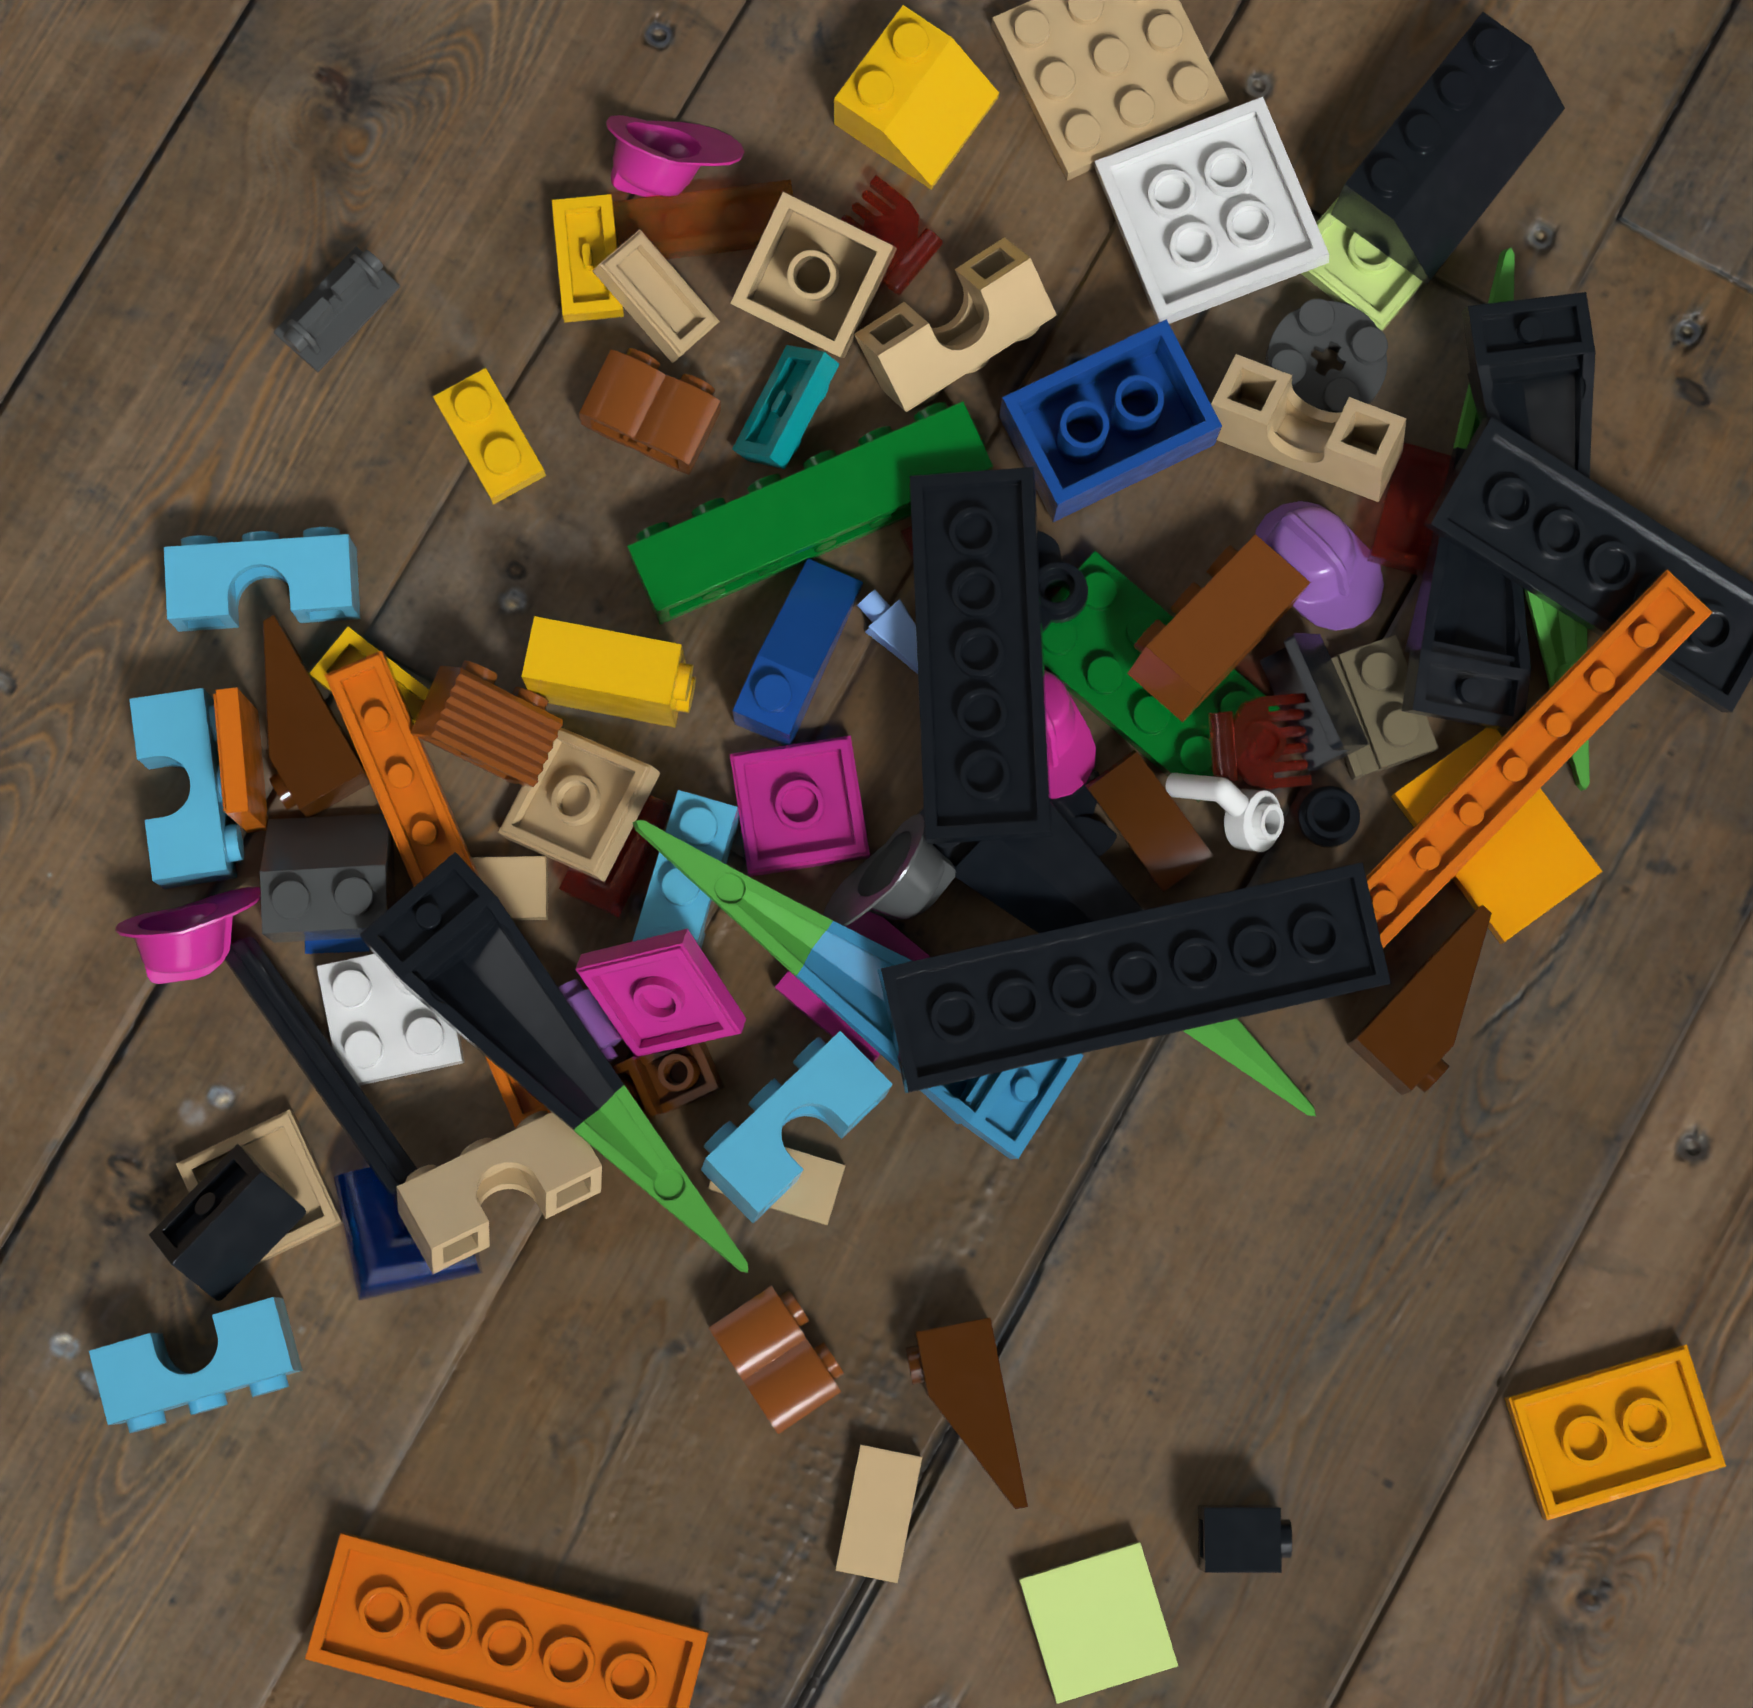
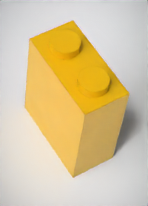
(608, 672)

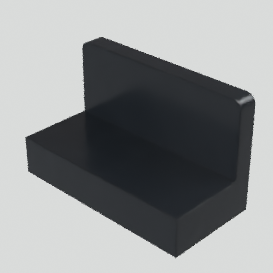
(1328, 713)
(227, 1224)

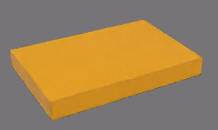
(1524, 865)
(1615, 1432)

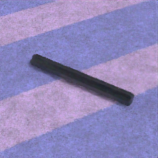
(320, 1063)

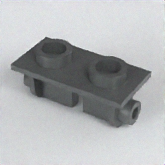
(337, 308)

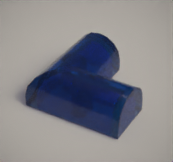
(379, 1243)

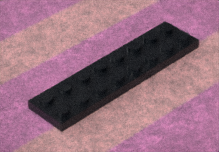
(1133, 977)

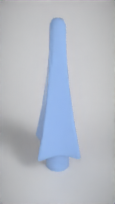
(891, 627)

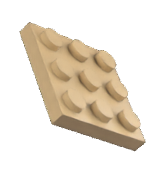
(1107, 73)

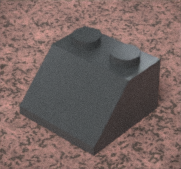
(325, 876)

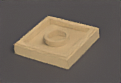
(581, 804)
(288, 1160)

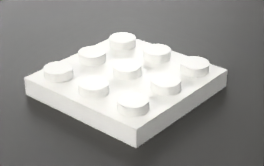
(1211, 211)

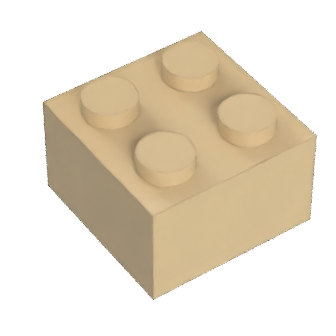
(813, 275)

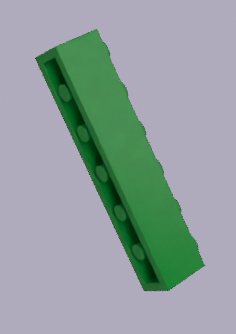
(802, 514)

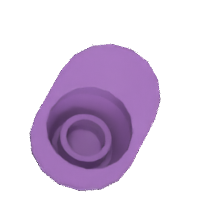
(1329, 555)

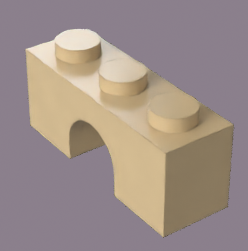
(999, 307)
(1271, 421)
(537, 1158)

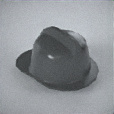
(895, 880)

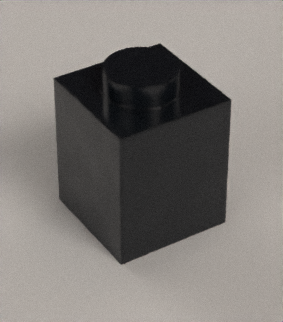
(1242, 1538)

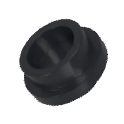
(1329, 816)

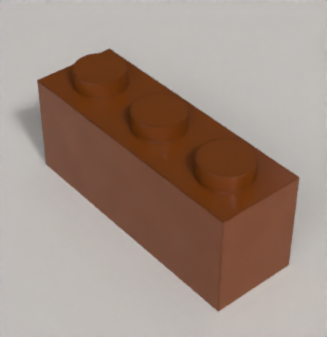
(1216, 625)

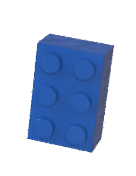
(1110, 420)

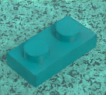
(786, 406)

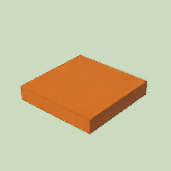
(240, 759)

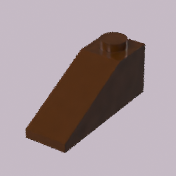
(304, 737)
(1424, 1015)
(968, 1389)

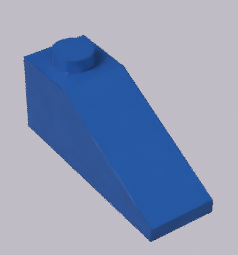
(796, 653)

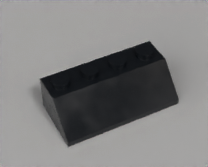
(1451, 149)

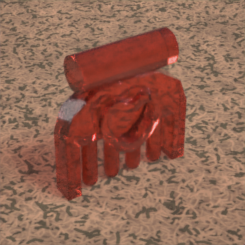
(899, 229)
(1253, 744)

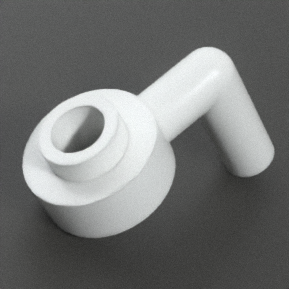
(1251, 816)

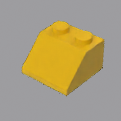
(914, 98)

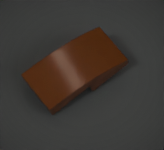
(1149, 820)
(670, 1078)

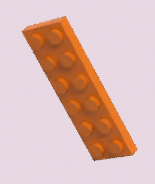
(495, 1636)

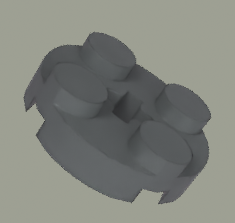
(1342, 329)

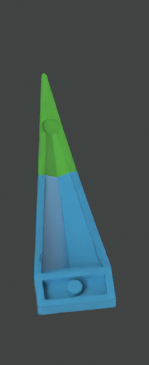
(844, 974)

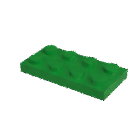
(1093, 663)

